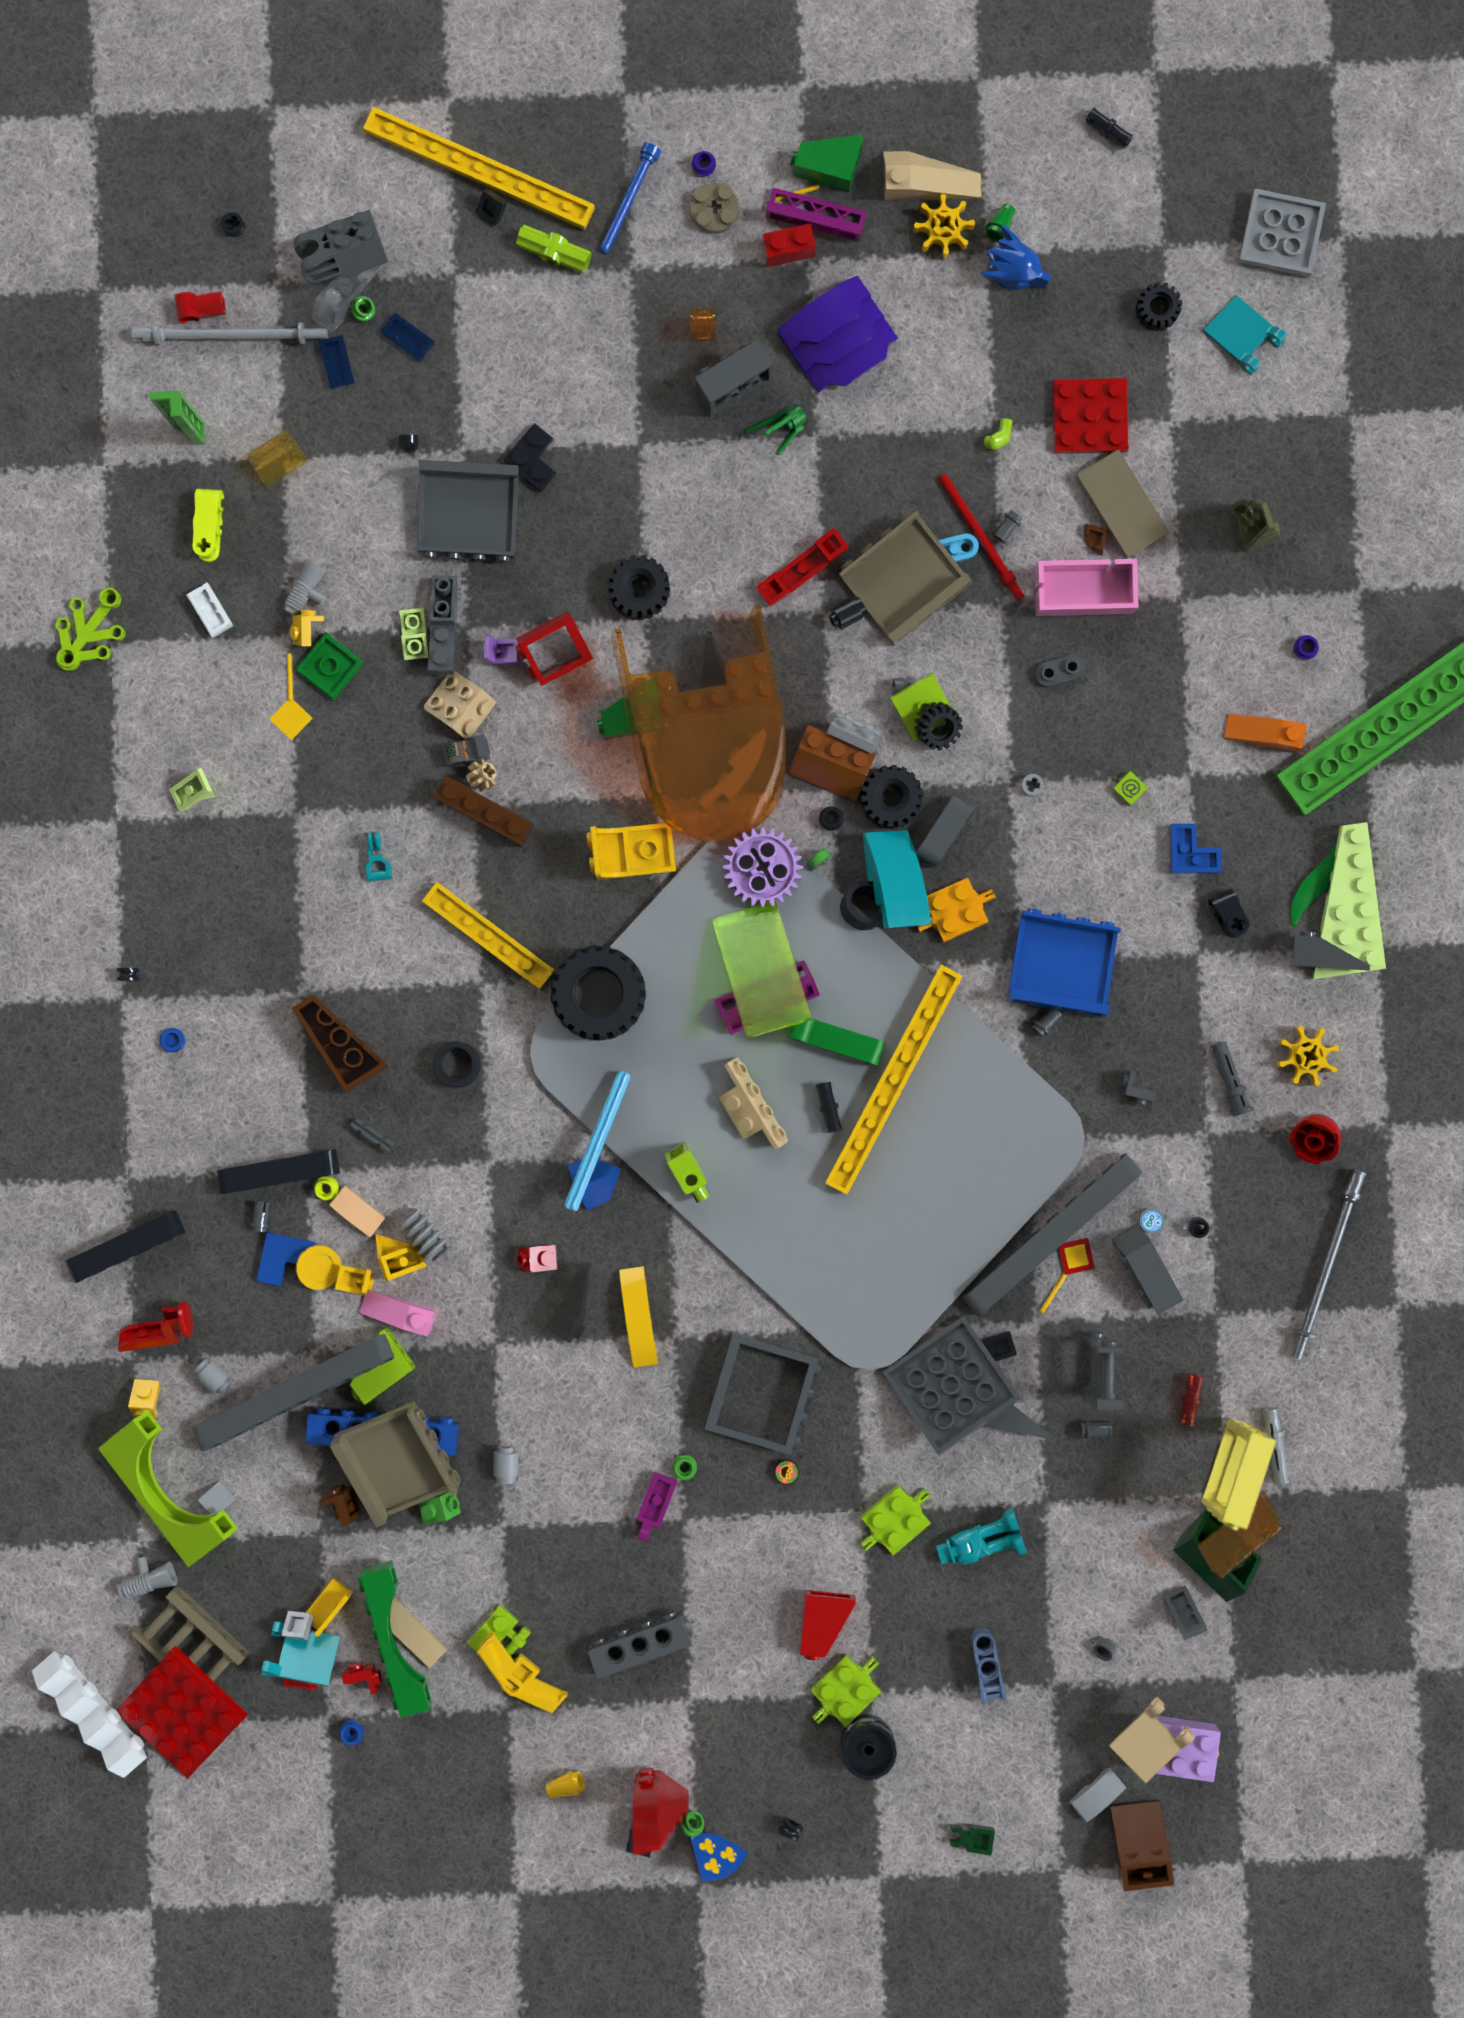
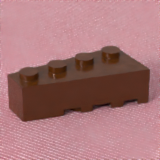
(341, 1049)

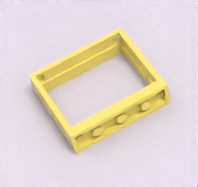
(1238, 1474)

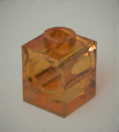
(702, 324)

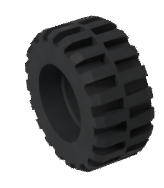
(565, 983)

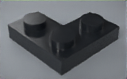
(527, 454)

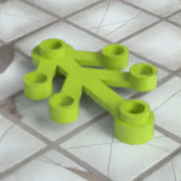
(86, 632)

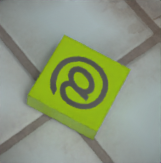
(1130, 788)

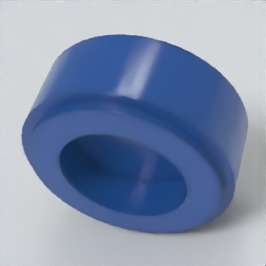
(172, 1040)

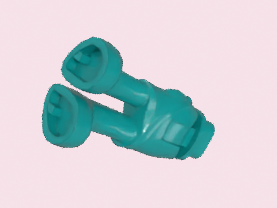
(969, 1544)

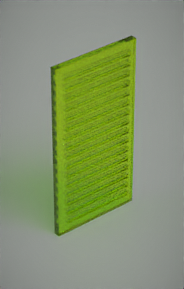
(761, 969)

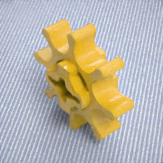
(945, 235)
(1298, 1059)

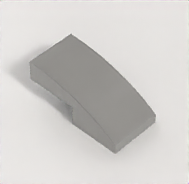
(1098, 1795)

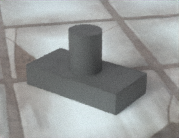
(1184, 1612)

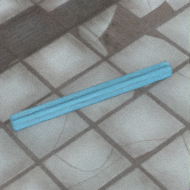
(597, 1141)

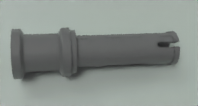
(1235, 1090)

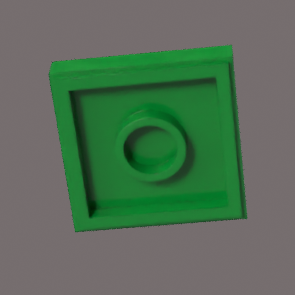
(329, 666)

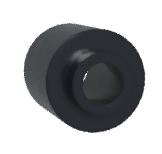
(847, 613)

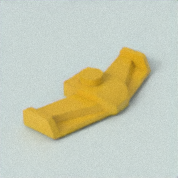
(518, 1676)

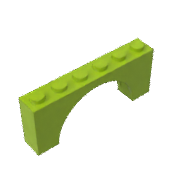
(187, 1532)

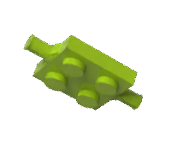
(895, 1519)
(845, 1690)

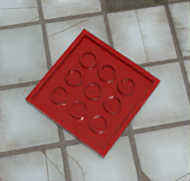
(181, 1712)

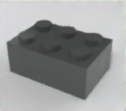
(734, 377)

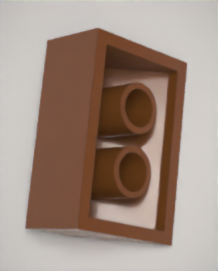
(831, 763)

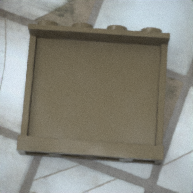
(904, 577)
(394, 1462)

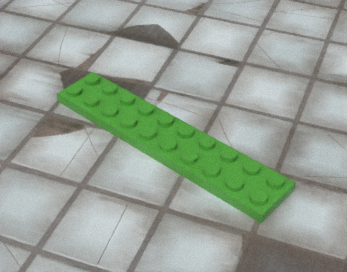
(1376, 733)

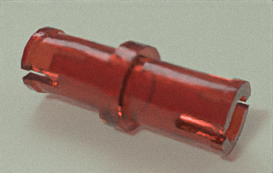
(1191, 1399)

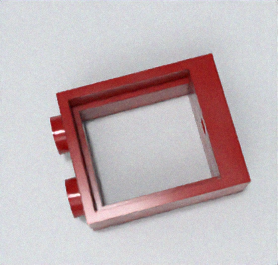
(564, 619)

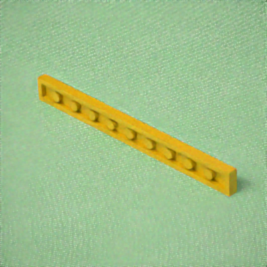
(479, 168)
(893, 1079)

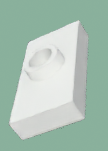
(209, 610)

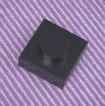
(491, 206)

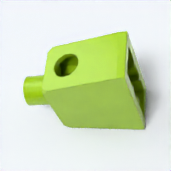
(683, 1164)

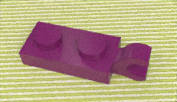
(655, 1503)

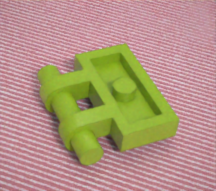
(502, 1624)

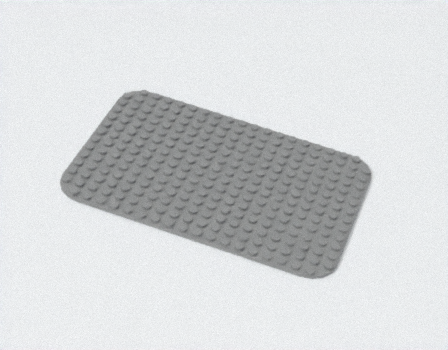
(947, 1179)

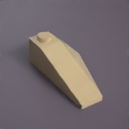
(919, 178)

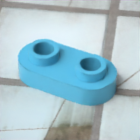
(954, 543)

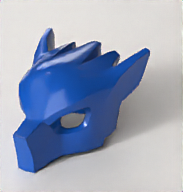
(1015, 264)

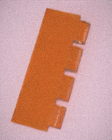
(1231, 1547)

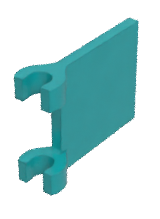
(1242, 331)
(304, 1660)

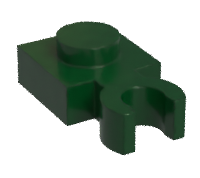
(977, 1839)

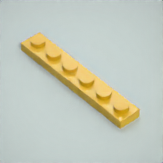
(488, 935)

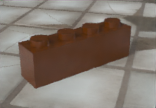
(483, 811)

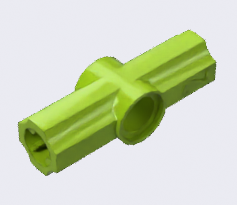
(553, 248)

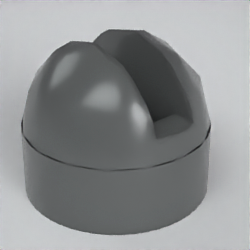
(899, 684)
(1105, 1649)

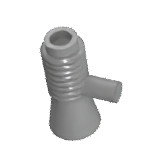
(303, 588)
(147, 1581)

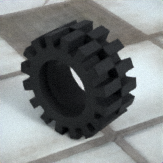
(1165, 294)
(927, 720)

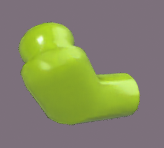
(1001, 437)

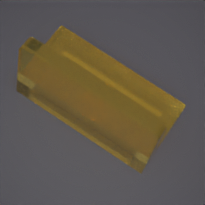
(277, 458)

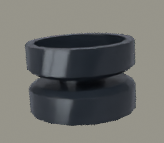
(882, 1753)

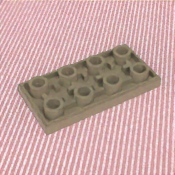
(1122, 504)

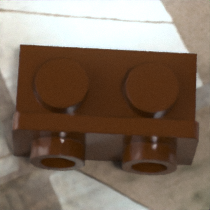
(345, 1501)

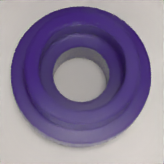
(703, 156)
(1313, 644)

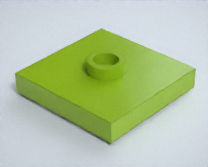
(913, 699)

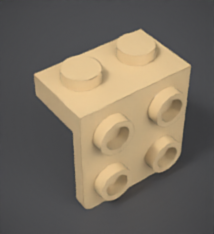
(460, 704)

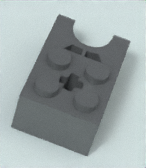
(340, 248)

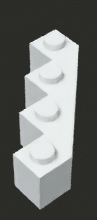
(83, 1705)

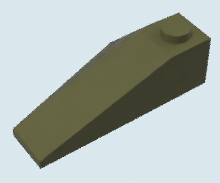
(1255, 524)

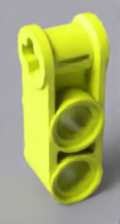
(207, 523)

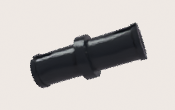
(1109, 128)
(829, 1107)

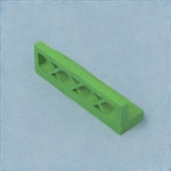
(180, 414)

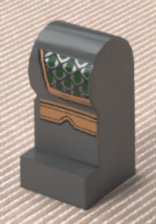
(466, 751)

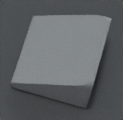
(216, 1498)

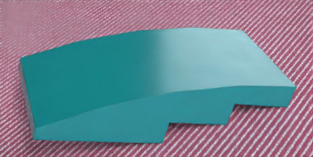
(896, 879)

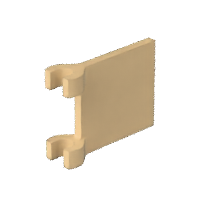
(1148, 1744)

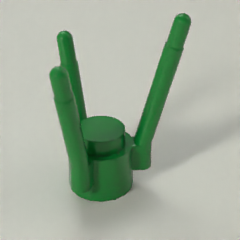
(789, 418)

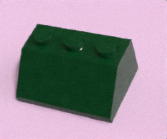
(1233, 1583)

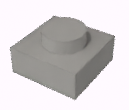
(297, 1625)

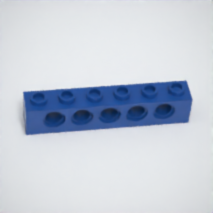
(320, 1434)

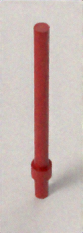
(1006, 576)

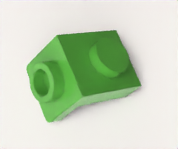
(439, 1508)

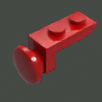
(158, 1332)

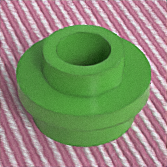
(365, 302)
(688, 1474)
(698, 1823)

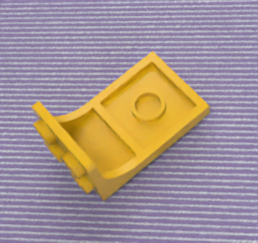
(631, 851)

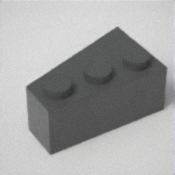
(1147, 1270)

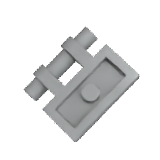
(855, 732)

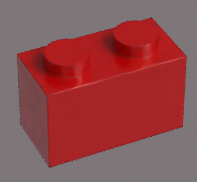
(788, 245)

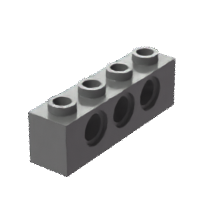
(606, 1664)

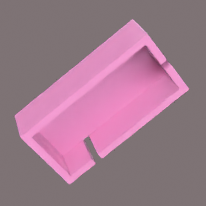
(1086, 587)

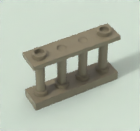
(196, 1618)

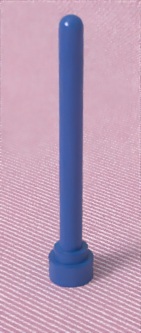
(649, 155)

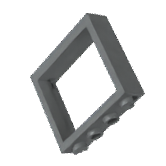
(805, 1394)

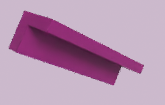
(818, 222)
(732, 1016)

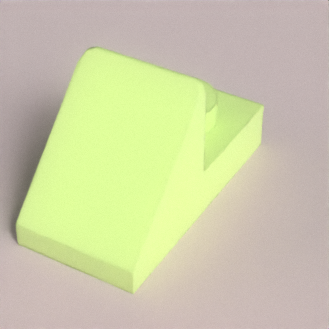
(191, 790)

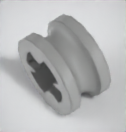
(1035, 792)

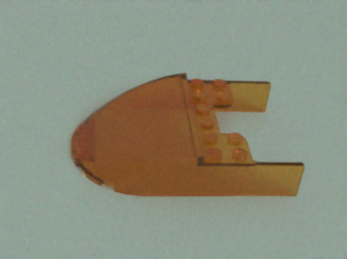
(711, 753)

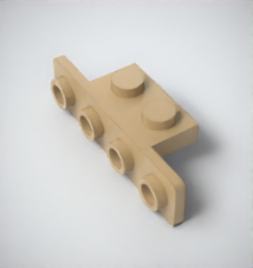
(748, 1107)

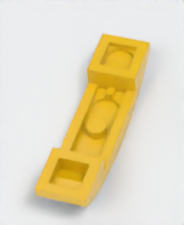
(638, 1317)

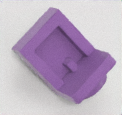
(501, 651)

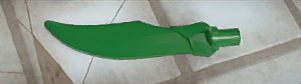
(1312, 887)

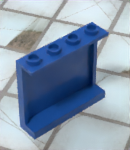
(1063, 963)

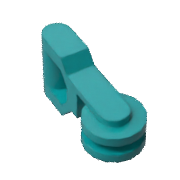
(372, 842)

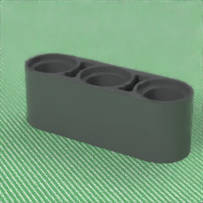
(944, 831)

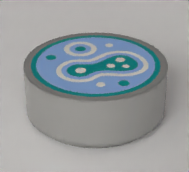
(1151, 1220)

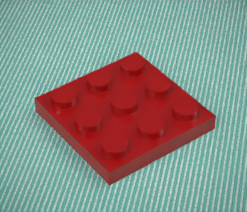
(1090, 415)

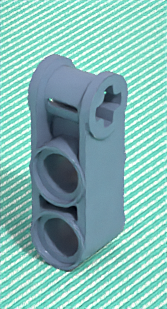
(989, 1682)

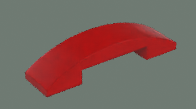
(803, 568)

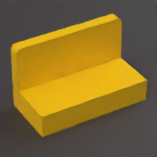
(328, 1604)

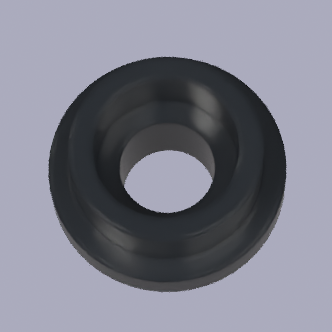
(834, 811)

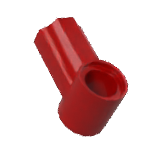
(193, 306)

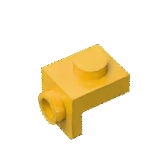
(301, 628)
(354, 1280)
(144, 1397)

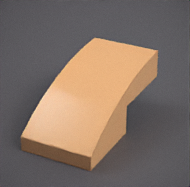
(357, 1211)

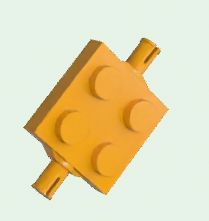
(957, 910)

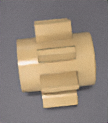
(481, 775)

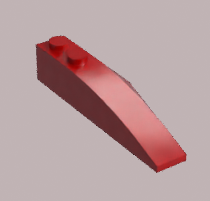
(656, 1809)

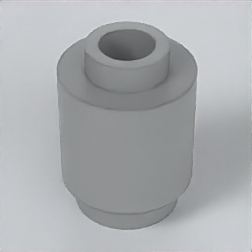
(212, 1376)
(505, 1465)

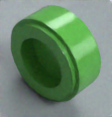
(818, 859)

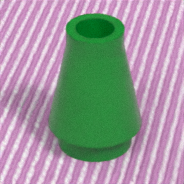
(1002, 217)

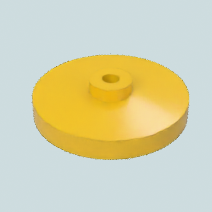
(318, 1267)

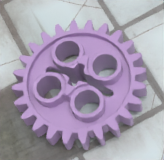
(782, 857)

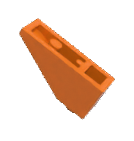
(1266, 732)

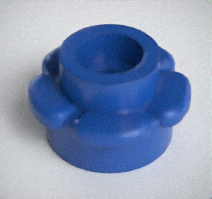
(348, 1738)

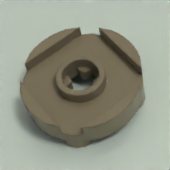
(723, 197)

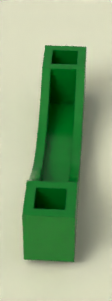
(408, 1685)

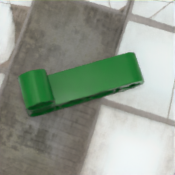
(837, 1040)

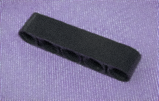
(278, 1171)
(125, 1246)

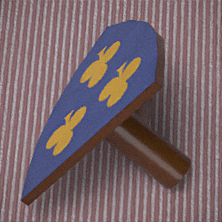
(715, 1856)

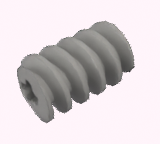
(424, 1237)

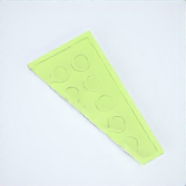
(1351, 905)

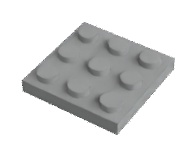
(1282, 232)

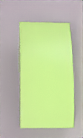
(414, 633)

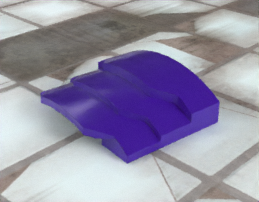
(838, 335)

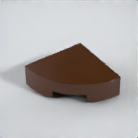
(1095, 537)

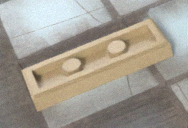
(415, 1635)

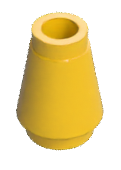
(566, 1785)

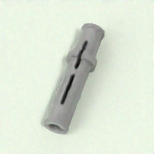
(1278, 1457)

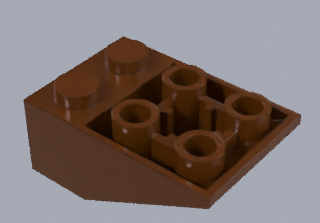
(1141, 1846)

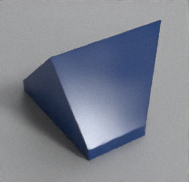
(600, 1184)

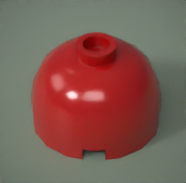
(1316, 1138)

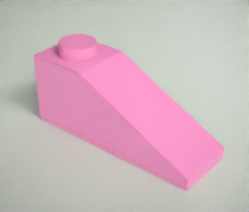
(399, 1312)

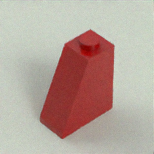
(822, 1621)

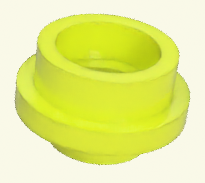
(321, 1193)

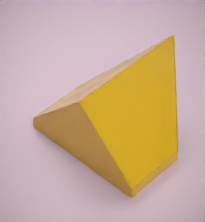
(397, 1257)

